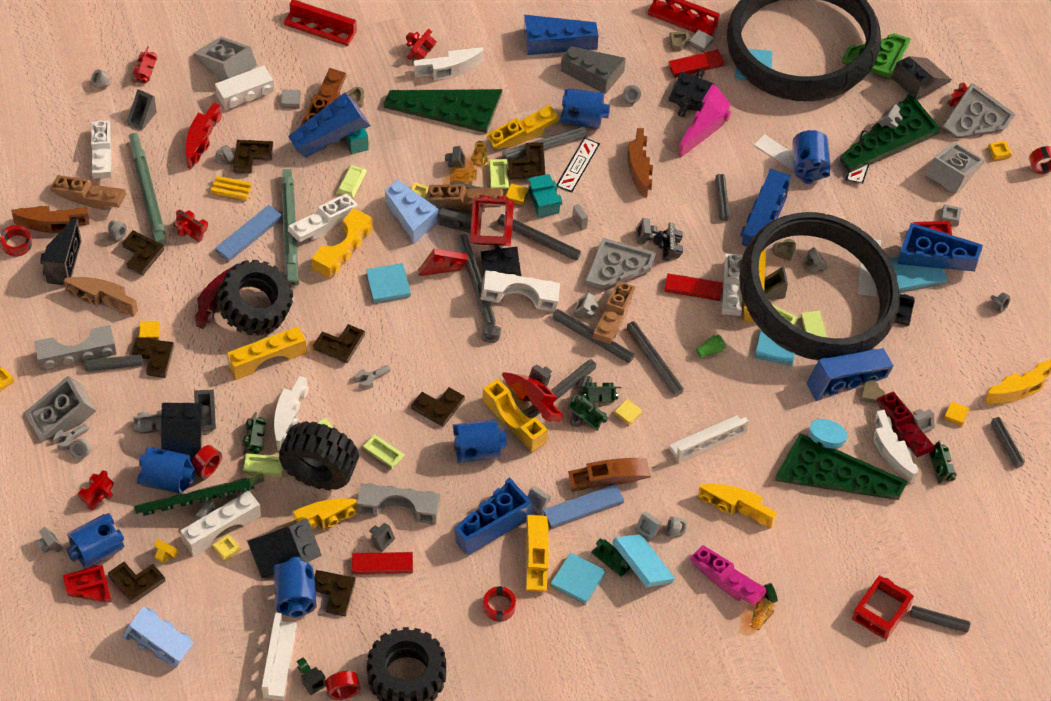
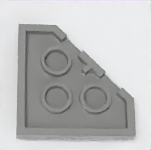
(977, 114)
(618, 263)

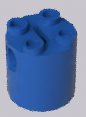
(584, 108)
(811, 156)
(478, 441)
(166, 470)
(94, 541)
(294, 588)

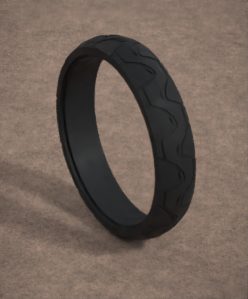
(804, 87)
(850, 238)

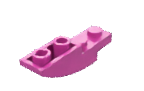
(727, 578)

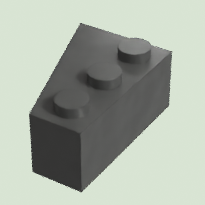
(593, 67)

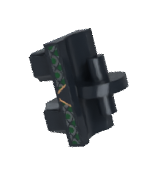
(666, 241)

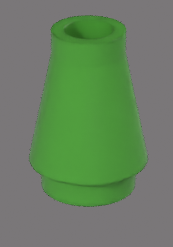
(711, 346)

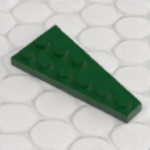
(884, 141)
(834, 470)
(203, 495)

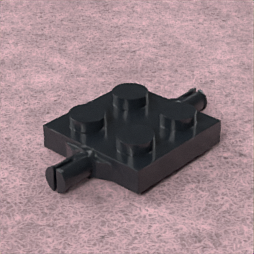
(689, 92)
(501, 260)

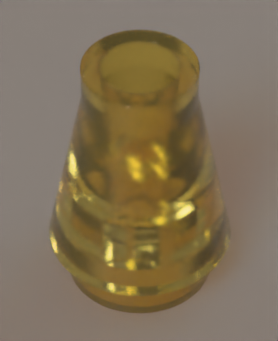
(480, 154)
(763, 611)

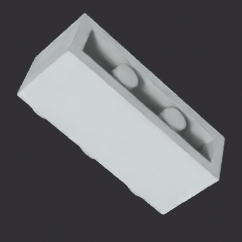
(244, 87)

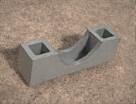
(97, 345)
(375, 498)

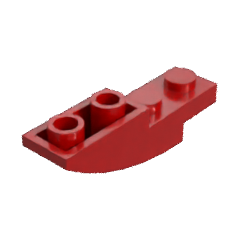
(199, 132)
(537, 393)

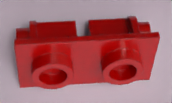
(146, 59)

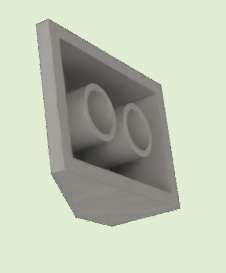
(226, 58)
(954, 167)
(60, 409)

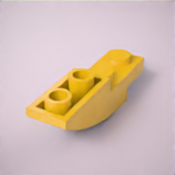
(520, 131)
(1019, 387)
(732, 498)
(327, 512)
(537, 553)

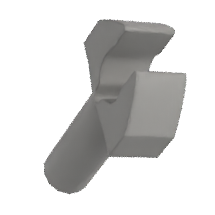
(369, 377)
(68, 437)

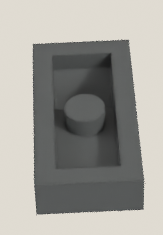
(207, 399)

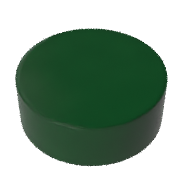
(770, 593)

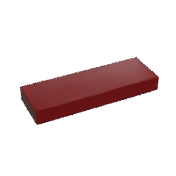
(691, 64)
(693, 287)
(382, 563)

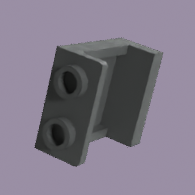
(454, 218)

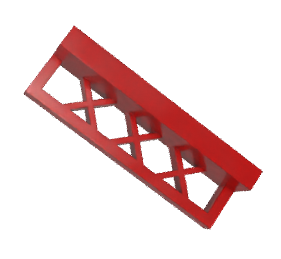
(684, 17)
(323, 19)

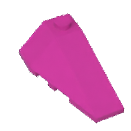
(707, 121)

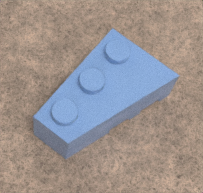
(411, 210)
(159, 637)

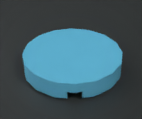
(828, 433)

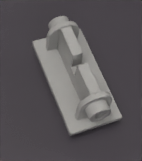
(145, 421)

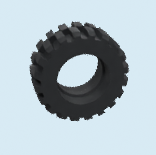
(261, 277)
(318, 455)
(406, 644)

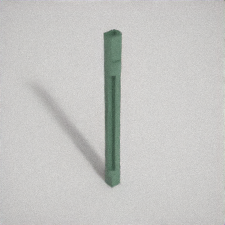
(147, 189)
(289, 218)

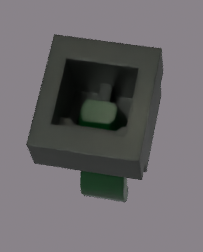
(312, 678)

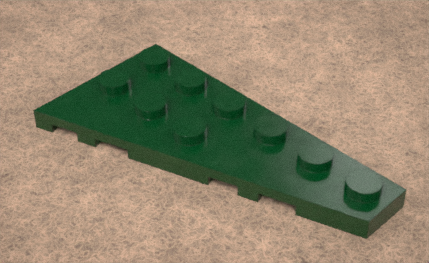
(457, 107)

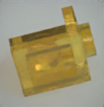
(464, 175)

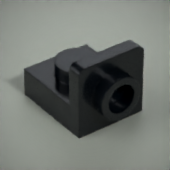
(905, 309)

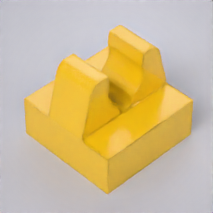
(164, 551)

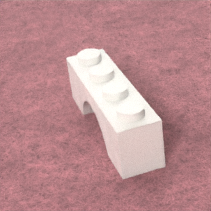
(542, 293)
(201, 533)

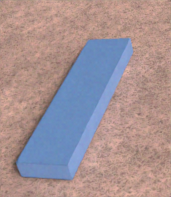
(248, 233)
(583, 506)

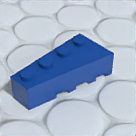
(557, 34)
(329, 125)
(768, 205)
(938, 250)
(848, 372)
(494, 518)

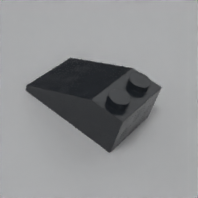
(918, 76)
(62, 254)
(182, 427)
(283, 543)

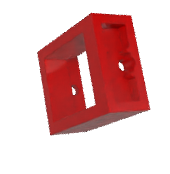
(475, 237)
(874, 622)

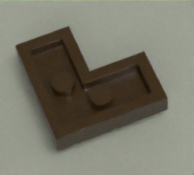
(249, 150)
(531, 166)
(145, 252)
(342, 347)
(157, 352)
(438, 410)
(134, 585)
(338, 587)

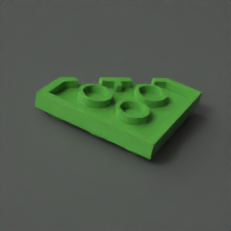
(890, 52)

